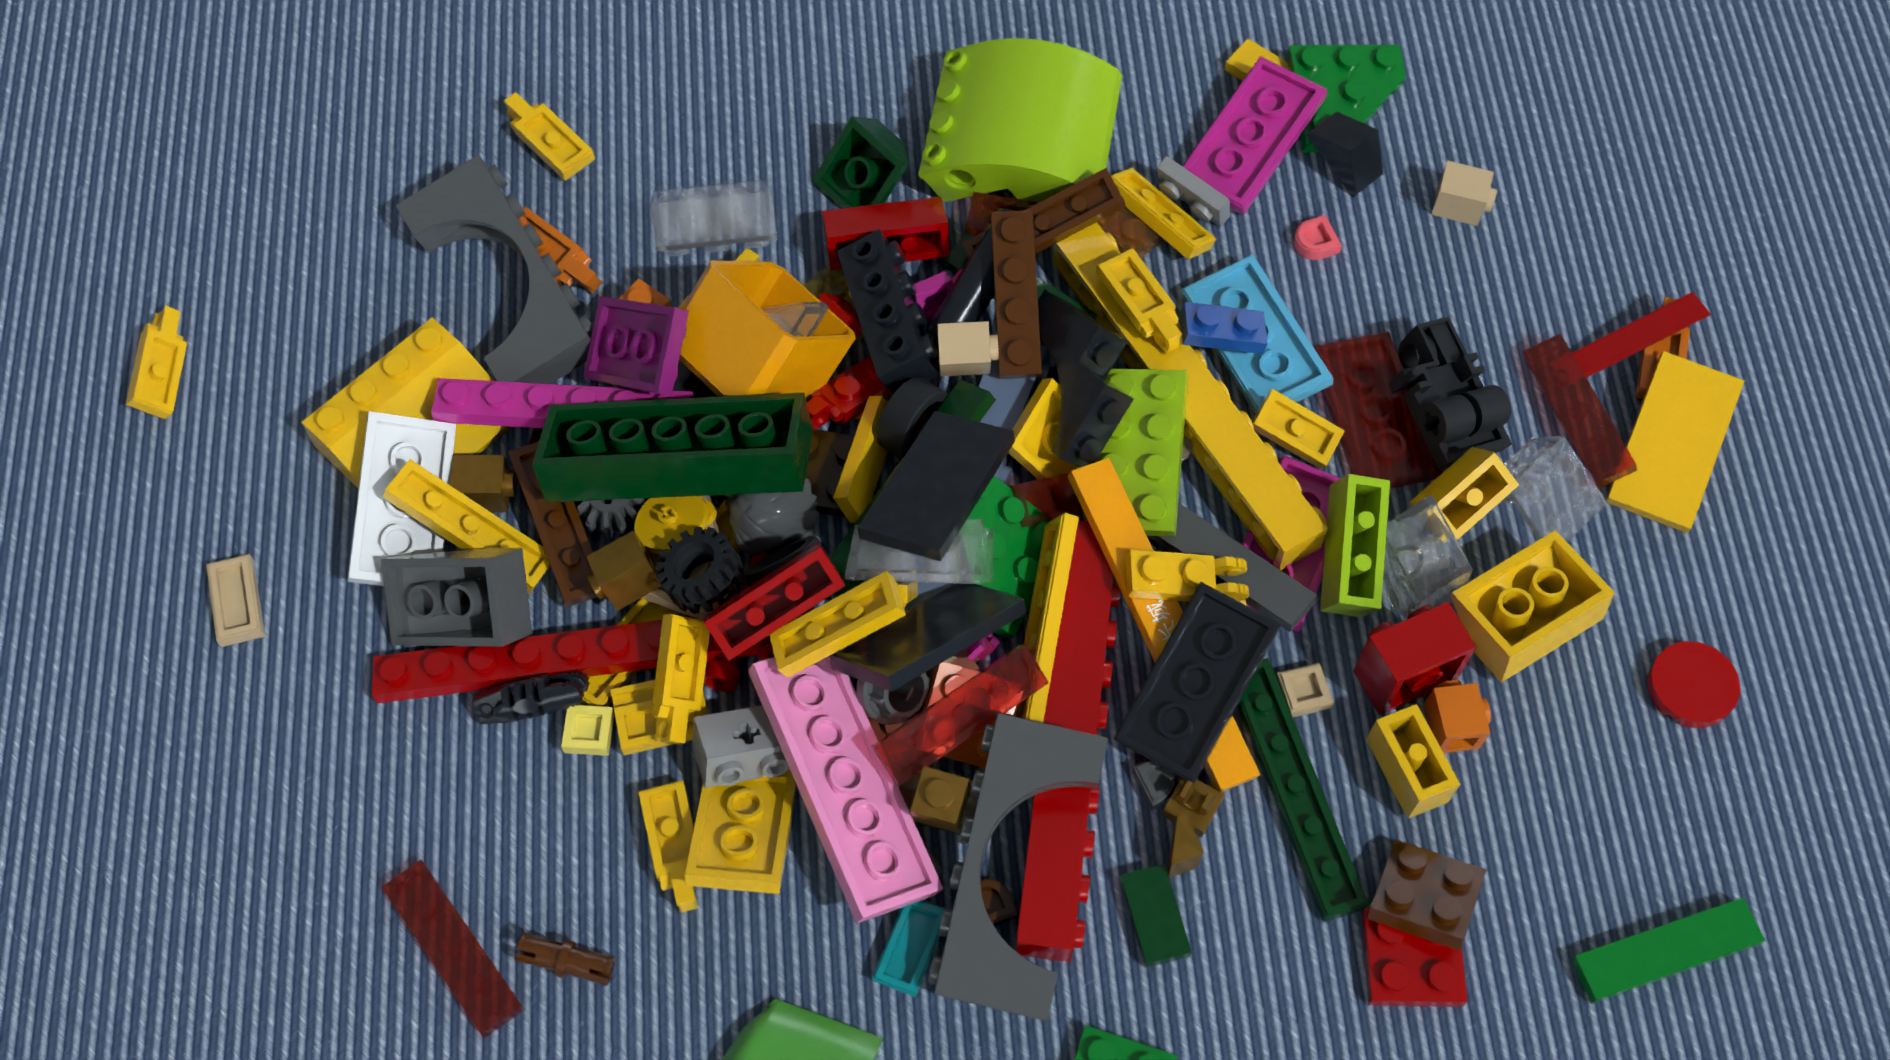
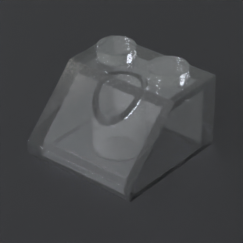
(1422, 559)

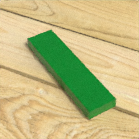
(1667, 950)

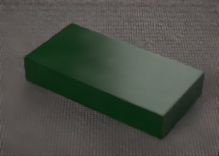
(1155, 915)

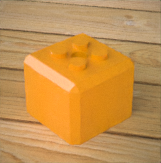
(741, 348)

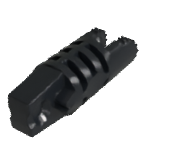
(530, 697)

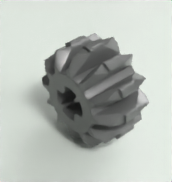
(609, 515)

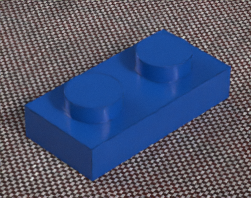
(1223, 328)

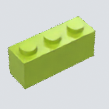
(1355, 546)

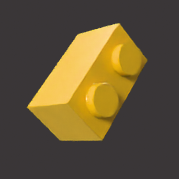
(1470, 489)
(1412, 761)

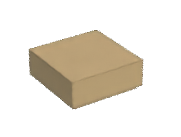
(1305, 690)

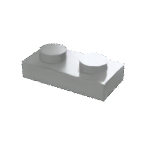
(1203, 199)

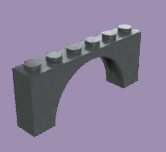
(472, 206)
(1021, 763)

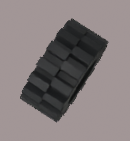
(689, 554)

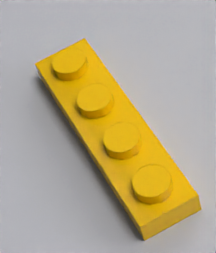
(461, 518)

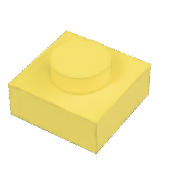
(588, 730)

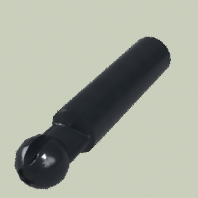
(968, 294)

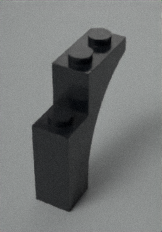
(1083, 359)

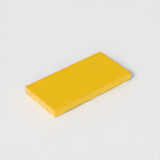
(1676, 441)

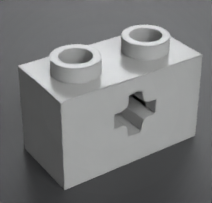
(736, 747)

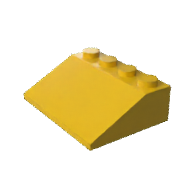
(402, 386)

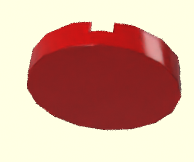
(1693, 684)

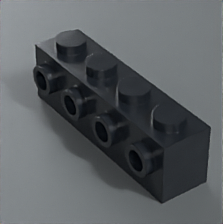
(887, 310)

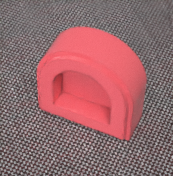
(1316, 239)

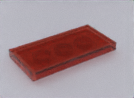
(1378, 426)

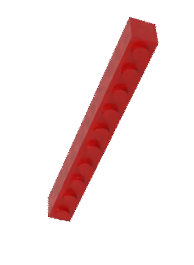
(1059, 816)

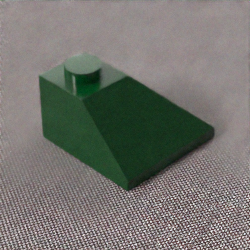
(862, 164)

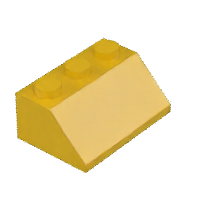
(1531, 605)

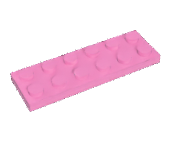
(846, 788)

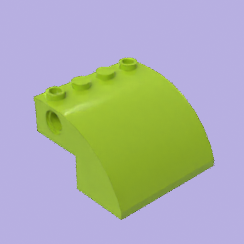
(1019, 119)

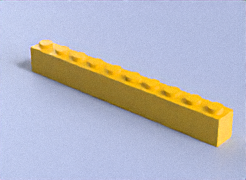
(1221, 435)

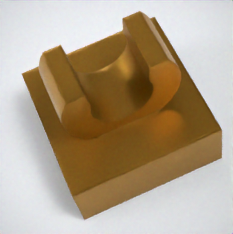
(1196, 801)

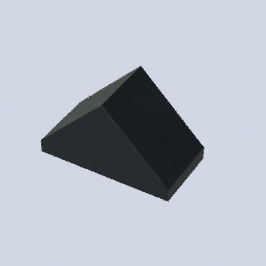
(1350, 150)

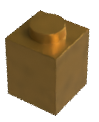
(484, 480)
(623, 571)
(940, 799)

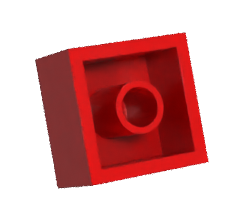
(1413, 656)

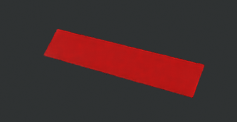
(1640, 334)

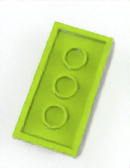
(1150, 444)

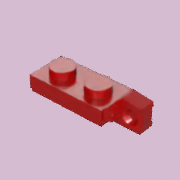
(846, 395)

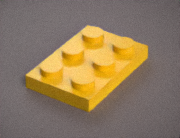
(742, 835)

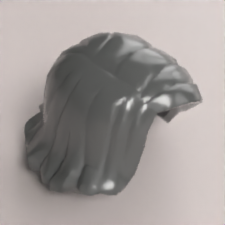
(772, 520)

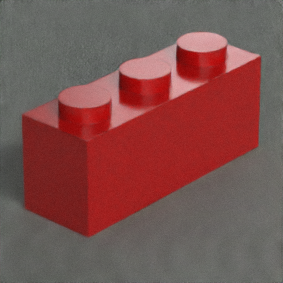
(916, 225)
(773, 601)

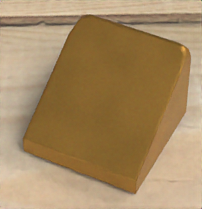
(1184, 848)

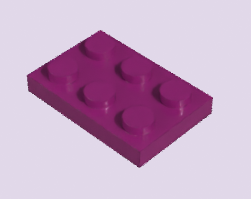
(636, 345)

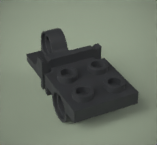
(1448, 394)

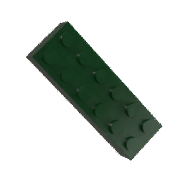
(674, 448)

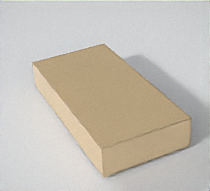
(235, 600)

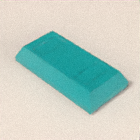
(910, 947)

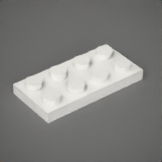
(379, 525)

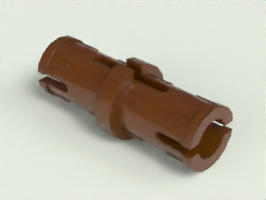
(565, 959)

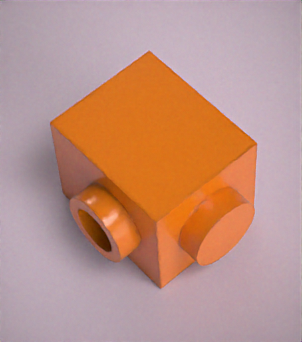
(1458, 716)

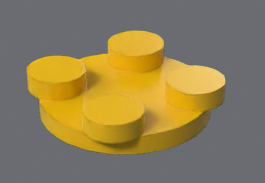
(668, 516)

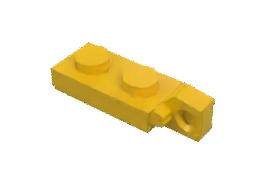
(548, 136)
(1141, 298)
(158, 365)
(679, 676)
(670, 836)

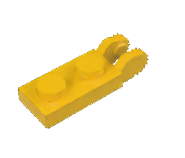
(1179, 574)

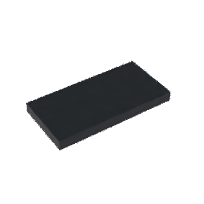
(936, 486)
(928, 635)
(1197, 682)

